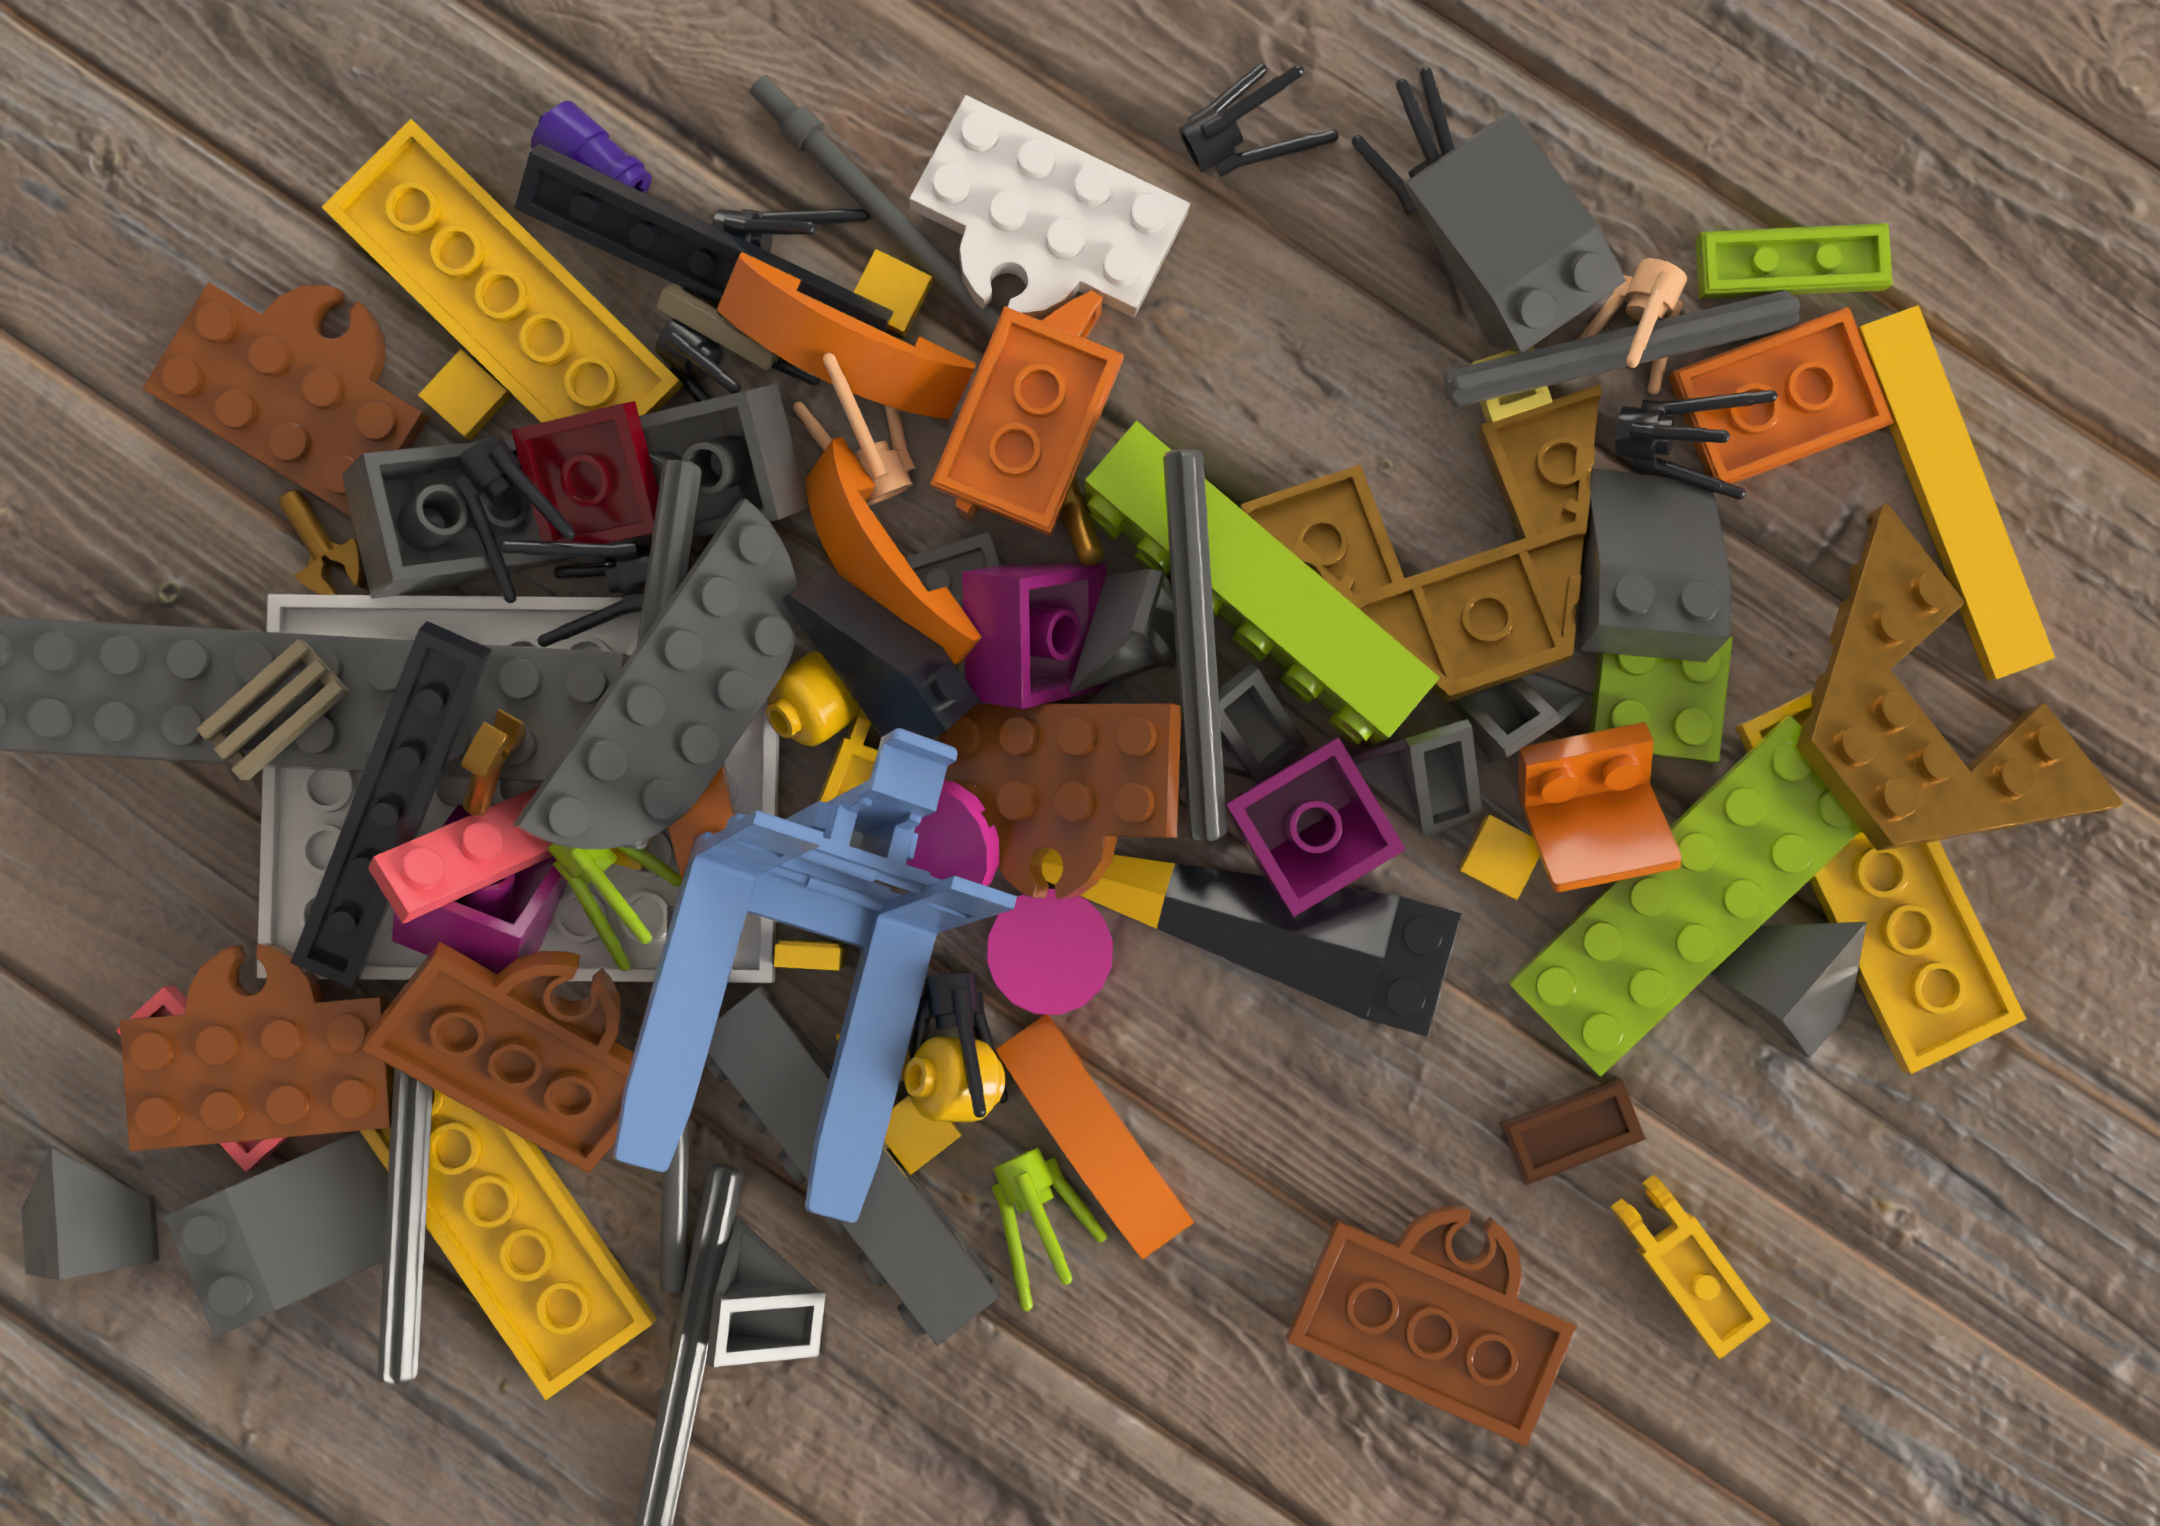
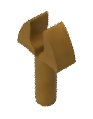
(1080, 528)
(320, 547)
(487, 757)

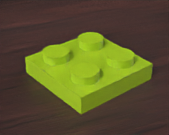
(1674, 697)

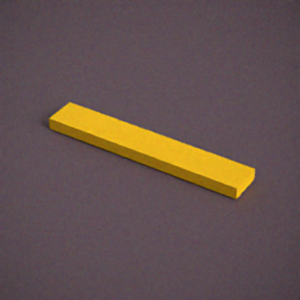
(1955, 496)

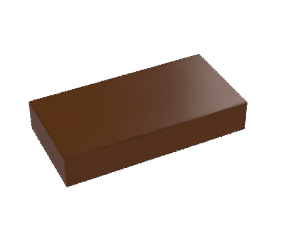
(1572, 1131)

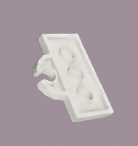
(1044, 214)

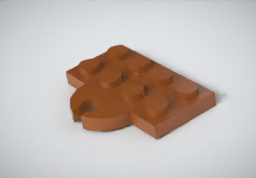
(285, 387)
(1068, 783)
(514, 1047)
(253, 1061)
(1435, 1321)

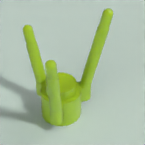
(588, 866)
(1026, 1183)

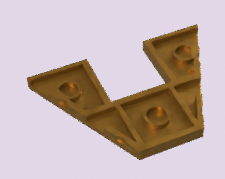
(1485, 613)
(1885, 752)

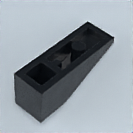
(881, 660)

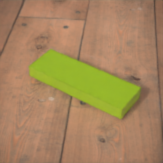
(1793, 261)

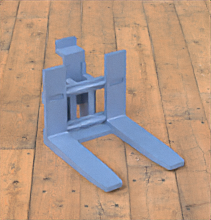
(817, 882)

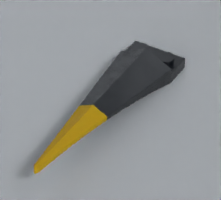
(1352, 950)

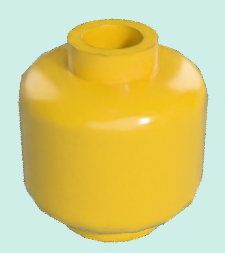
(810, 702)
(943, 1081)

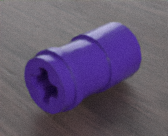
(579, 137)

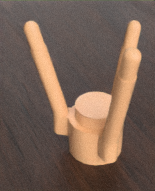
(1650, 297)
(884, 466)

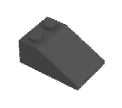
(1513, 235)
(742, 454)
(418, 526)
(1653, 569)
(284, 1232)

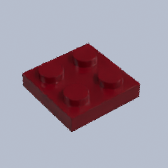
(592, 473)

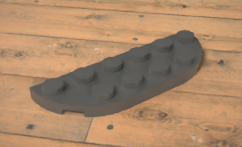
(677, 697)

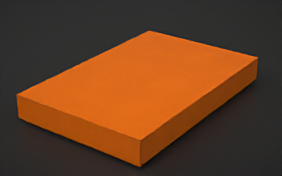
(1822, 399)
(1027, 421)

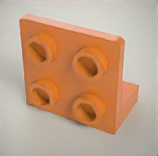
(1595, 808)

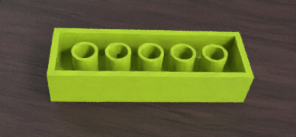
(1266, 597)

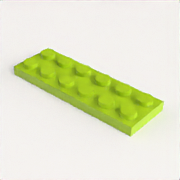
(1664, 932)

